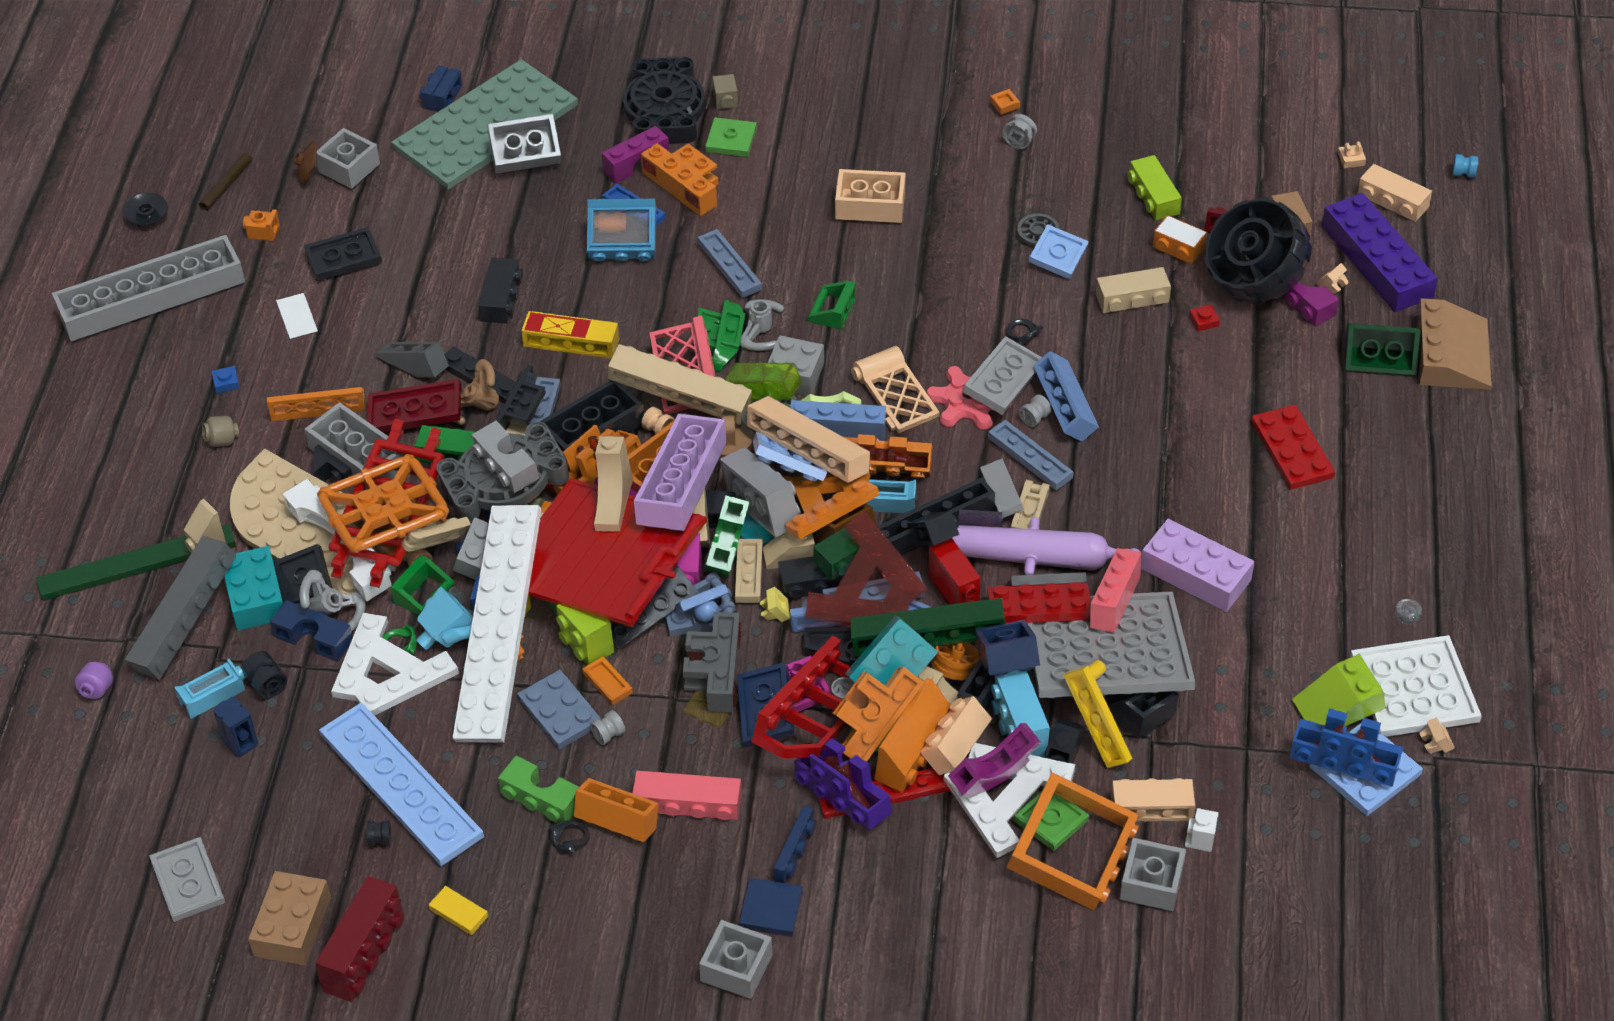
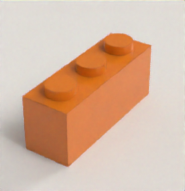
(616, 809)

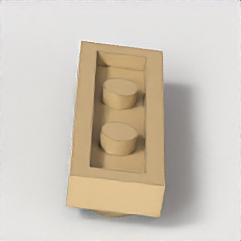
(749, 571)

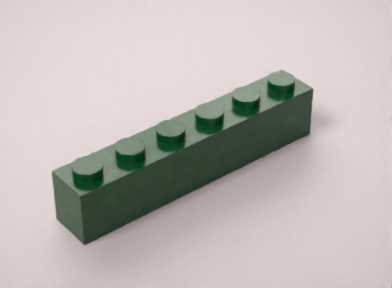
(934, 624)

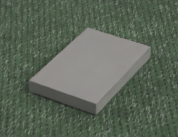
(187, 879)

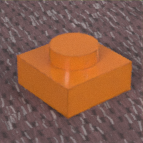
(1005, 101)

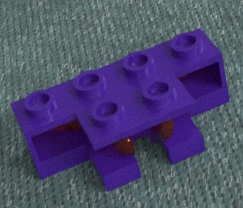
(844, 785)

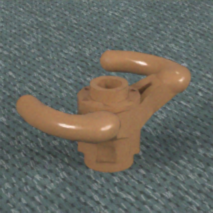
(478, 392)

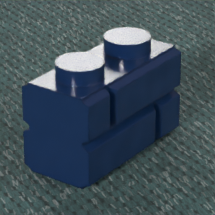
(441, 88)
(235, 726)

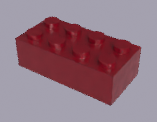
(360, 939)

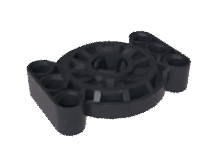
(665, 97)

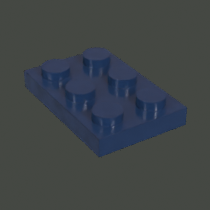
(755, 692)

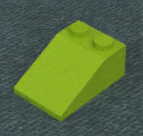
(1344, 688)

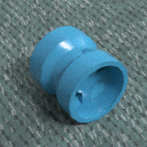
(1464, 165)

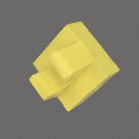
(776, 605)

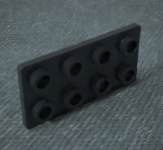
(521, 401)
(661, 605)

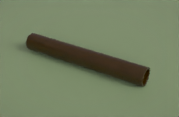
(225, 181)

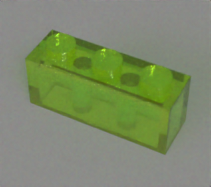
(766, 379)

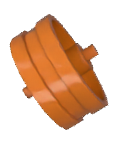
(955, 660)

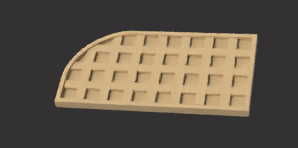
(264, 520)

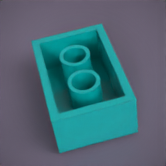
(253, 588)
(893, 647)

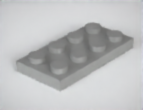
(1002, 375)

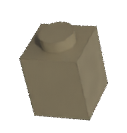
(725, 91)

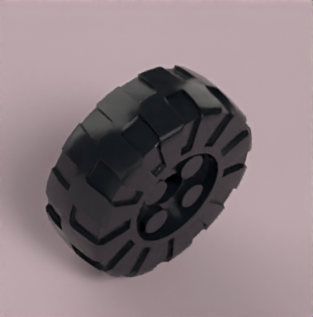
(1257, 250)

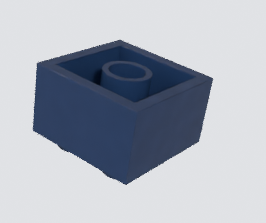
(1007, 648)

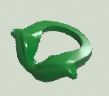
(404, 632)

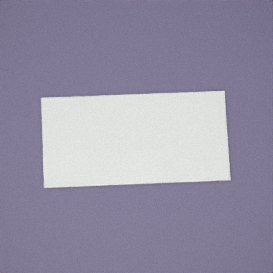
(296, 315)

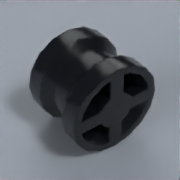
(378, 833)

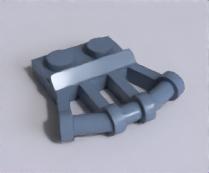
(687, 621)

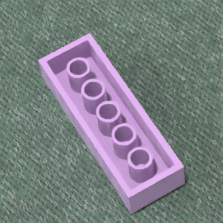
(680, 472)

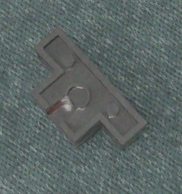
(714, 661)

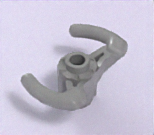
(759, 321)
(329, 599)

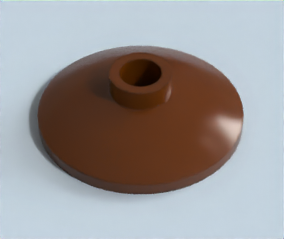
(305, 161)

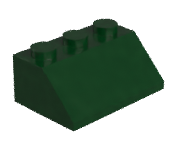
(1381, 349)

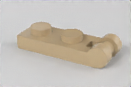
(1033, 501)
(436, 534)

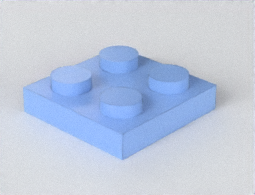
(1058, 251)

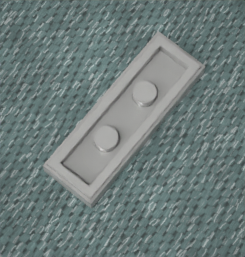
(999, 480)

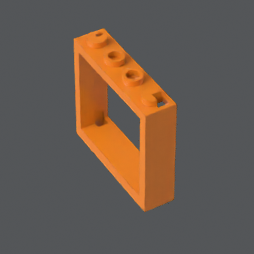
(1055, 879)

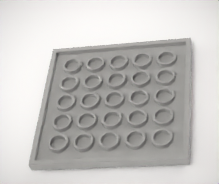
(1140, 656)

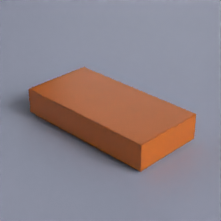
(607, 680)

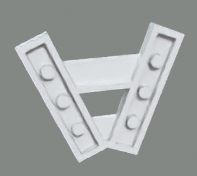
(411, 673)
(992, 816)

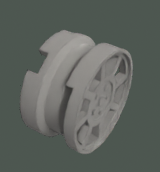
(1018, 131)

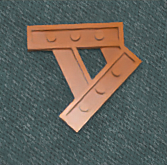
(820, 513)

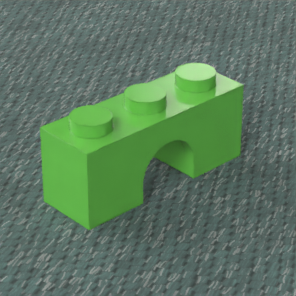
(520, 782)

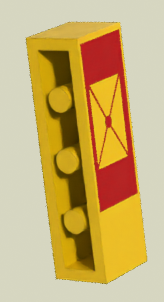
(570, 334)

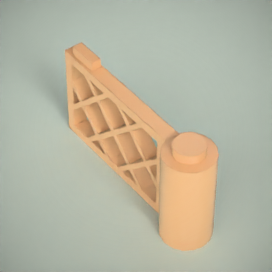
(879, 369)

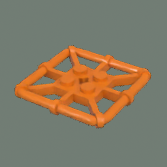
(370, 501)

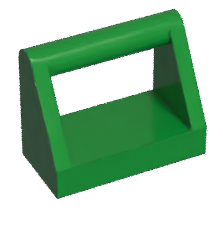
(834, 317)
(413, 579)

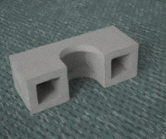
(513, 469)

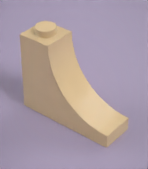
(613, 482)

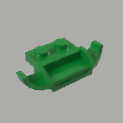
(723, 332)

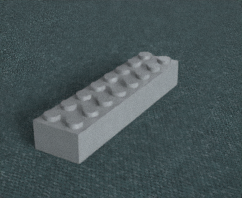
(148, 287)

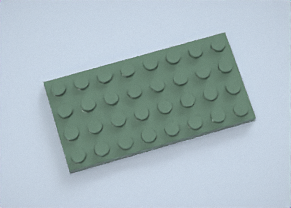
(457, 139)

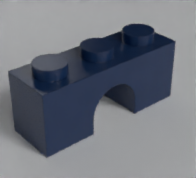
(331, 635)

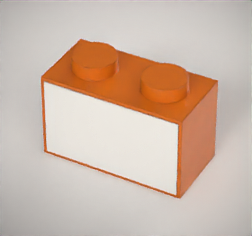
(1179, 239)

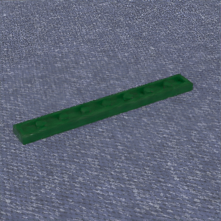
(119, 566)

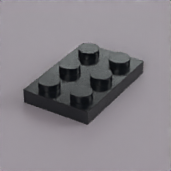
(342, 253)

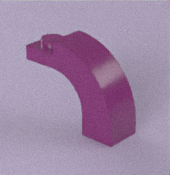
(987, 771)

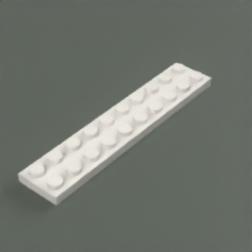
(497, 624)

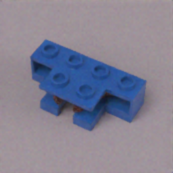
(1347, 752)

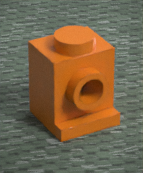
(262, 225)

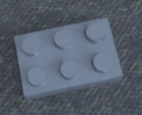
(558, 709)

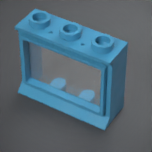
(621, 229)

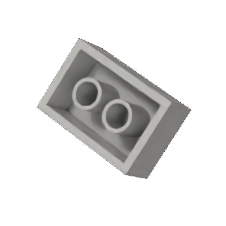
(524, 143)

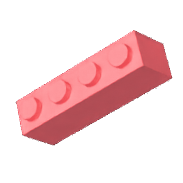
(1115, 590)
(690, 794)

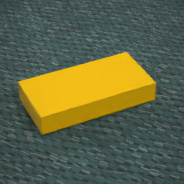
(458, 910)

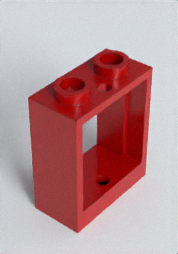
(953, 573)

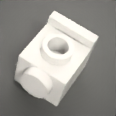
(1202, 830)

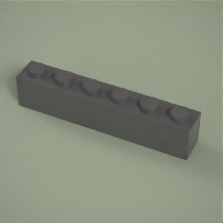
(180, 607)

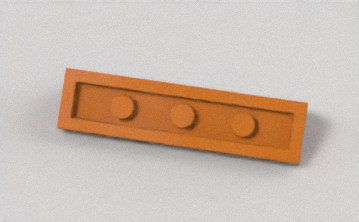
(314, 403)

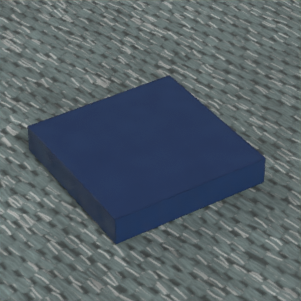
(771, 907)

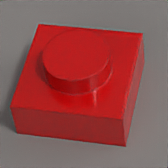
(1204, 318)

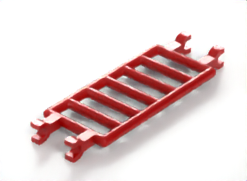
(391, 444)

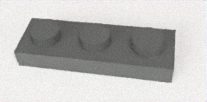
(1043, 579)

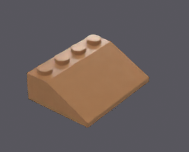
(1452, 346)

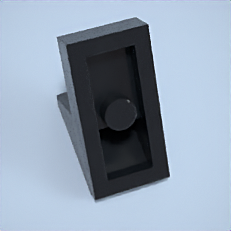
(328, 466)

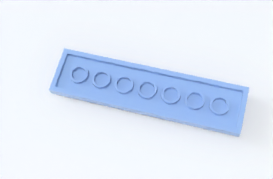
(401, 784)

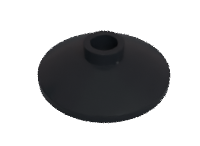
(145, 209)

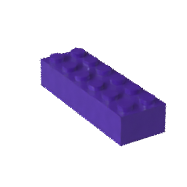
(1379, 252)

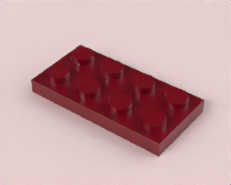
(416, 405)

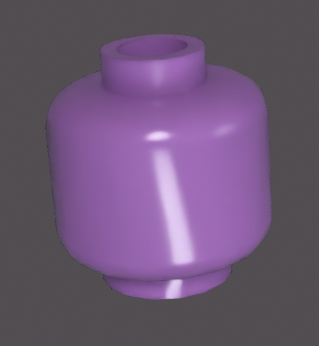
(94, 678)

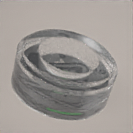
(1408, 611)

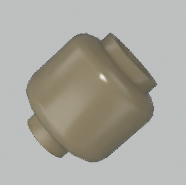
(219, 431)

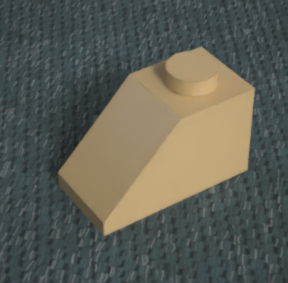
(203, 522)
(787, 548)

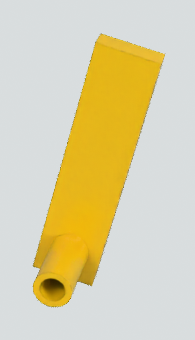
(1097, 714)

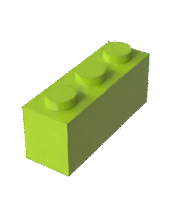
(1154, 187)

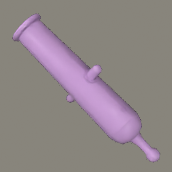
(1035, 546)

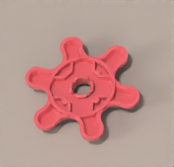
(956, 404)

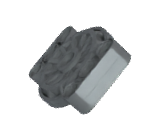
(474, 486)

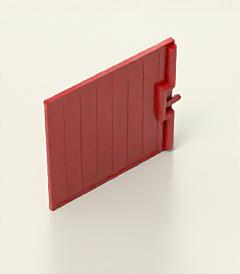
(603, 570)

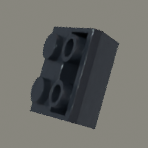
(1143, 711)

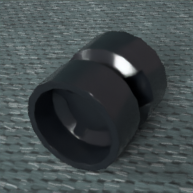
(264, 674)

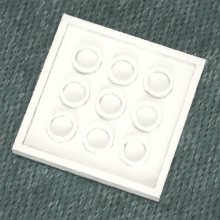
(1420, 683)

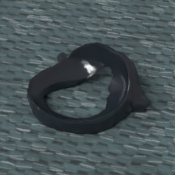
(1034, 330)
(568, 846)

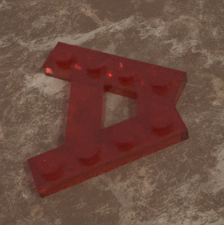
(873, 552)

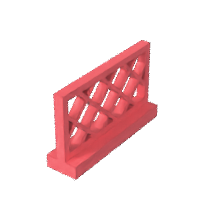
(701, 348)

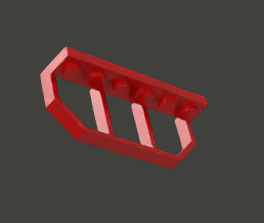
(799, 685)

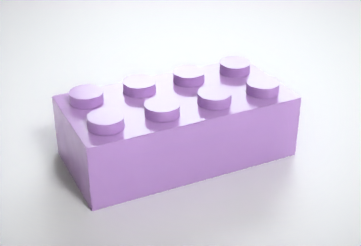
(1197, 565)

